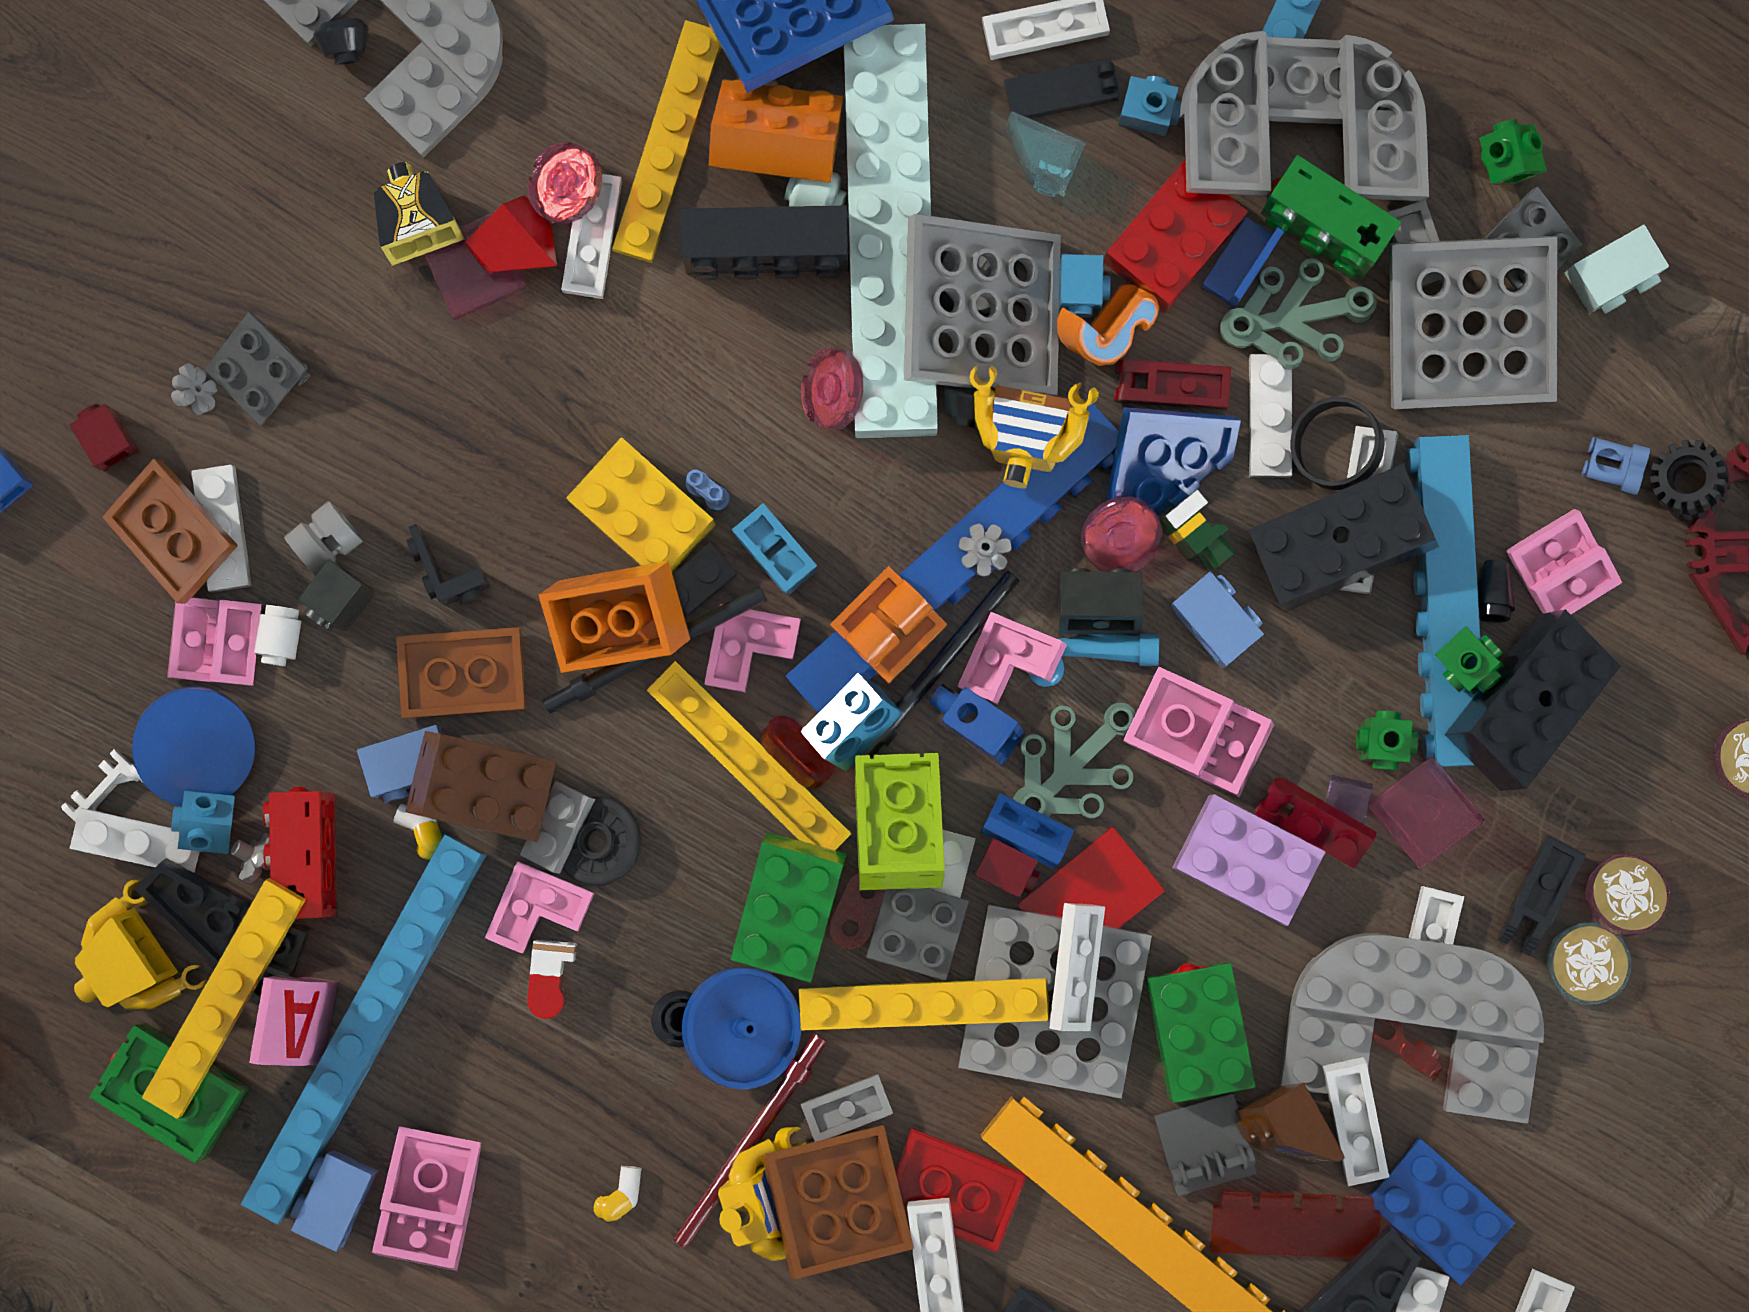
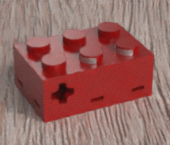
(1173, 239)
(303, 847)

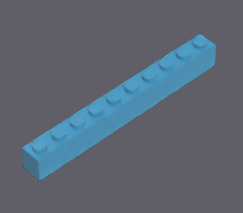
(364, 1029)

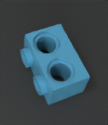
(775, 549)
(851, 722)

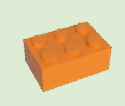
(776, 131)
(614, 617)

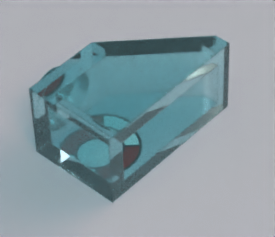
(1044, 154)

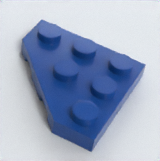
(1168, 453)

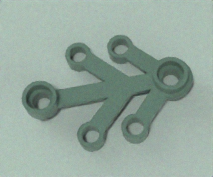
(1292, 318)
(1069, 769)

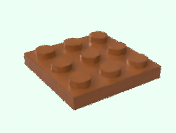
(837, 1202)

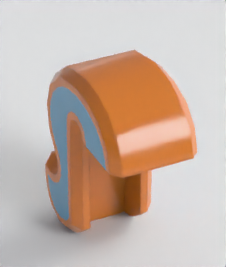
(1112, 329)

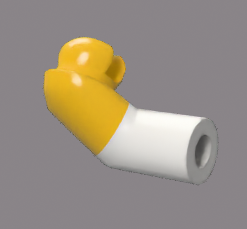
(425, 831)
(622, 1200)

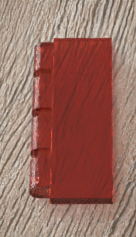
(1283, 1229)

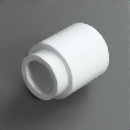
(278, 635)

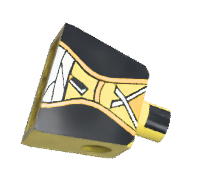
(412, 215)

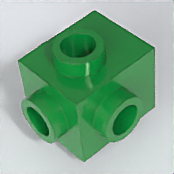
(1512, 153)
(1457, 654)
(1371, 740)

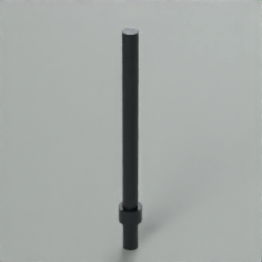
(947, 656)
(584, 686)

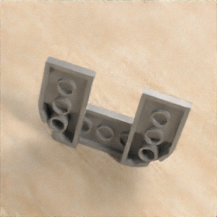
(439, 78)
(1305, 82)
(1425, 984)

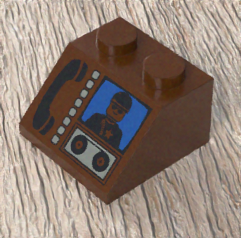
(1288, 1125)

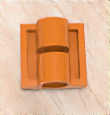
(888, 624)

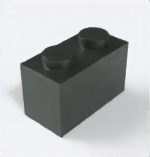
(335, 597)
(1100, 602)

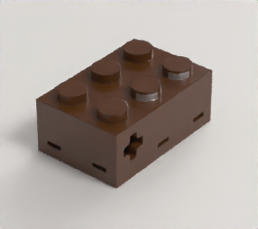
(480, 786)

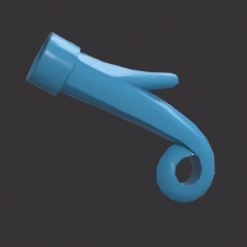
(1119, 647)

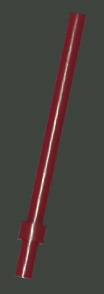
(795, 1074)

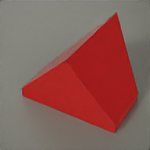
(513, 239)

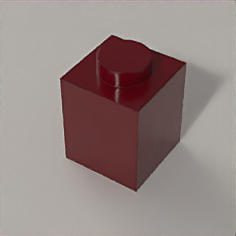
(103, 436)
(1008, 869)

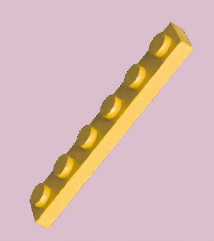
(668, 143)
(747, 759)
(223, 998)
(924, 1004)

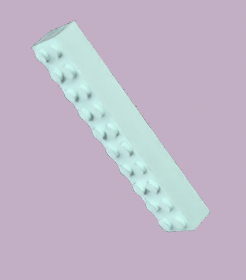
(885, 187)

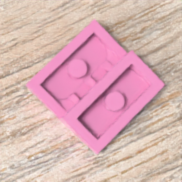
(1563, 565)
(214, 641)

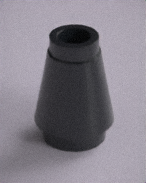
(1495, 592)

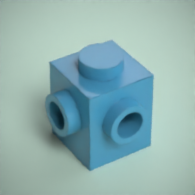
(1150, 105)
(1083, 284)
(204, 822)

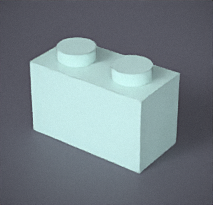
(1616, 270)

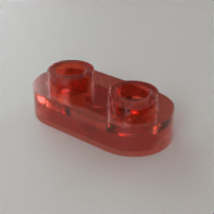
(796, 752)
(855, 908)

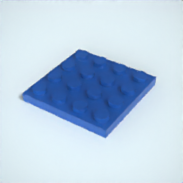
(780, 35)

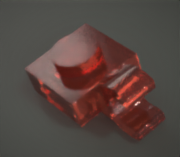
(1418, 1056)

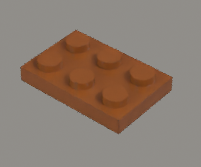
(169, 531)
(461, 673)

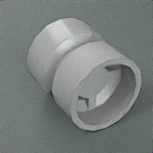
(308, 540)

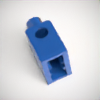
(992, 730)

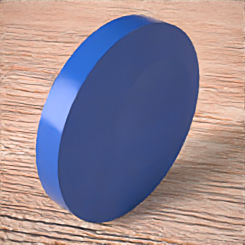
(193, 743)
(741, 1028)

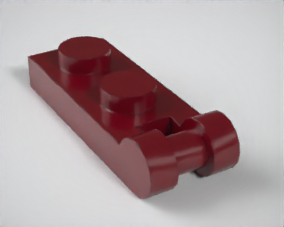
(1173, 384)
(1316, 822)

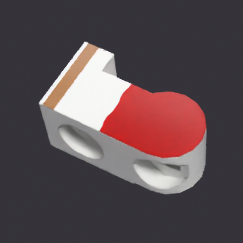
(545, 992)

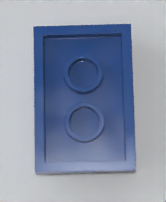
(1440, 1211)

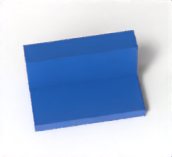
(1241, 262)
(1027, 831)

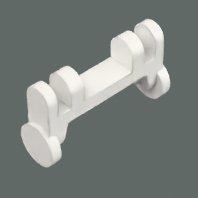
(122, 773)

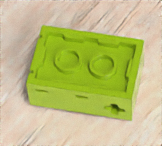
(899, 821)

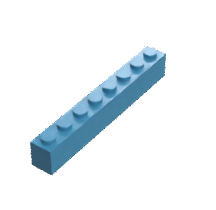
(1445, 582)

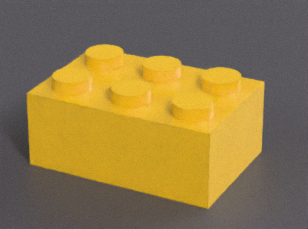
(640, 508)

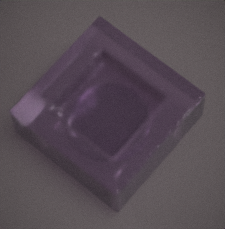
(1350, 796)

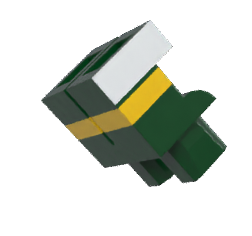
(1194, 535)

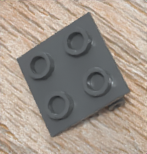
(1534, 218)
(256, 368)
(918, 930)
(1204, 1145)

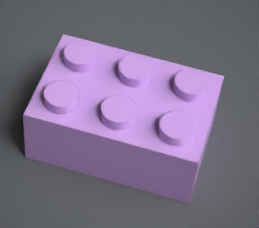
(1248, 860)

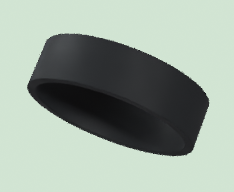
(1309, 414)

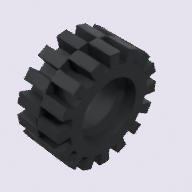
(1690, 503)

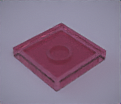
(465, 281)
(1426, 812)

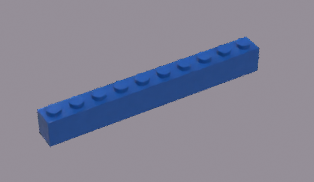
(939, 570)

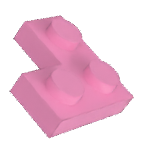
(740, 638)
(1006, 646)
(533, 895)

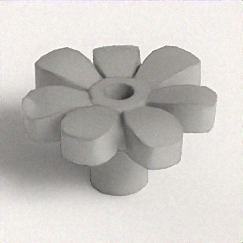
(193, 389)
(982, 558)
(252, 857)

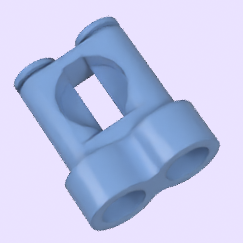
(1632, 465)
(700, 485)

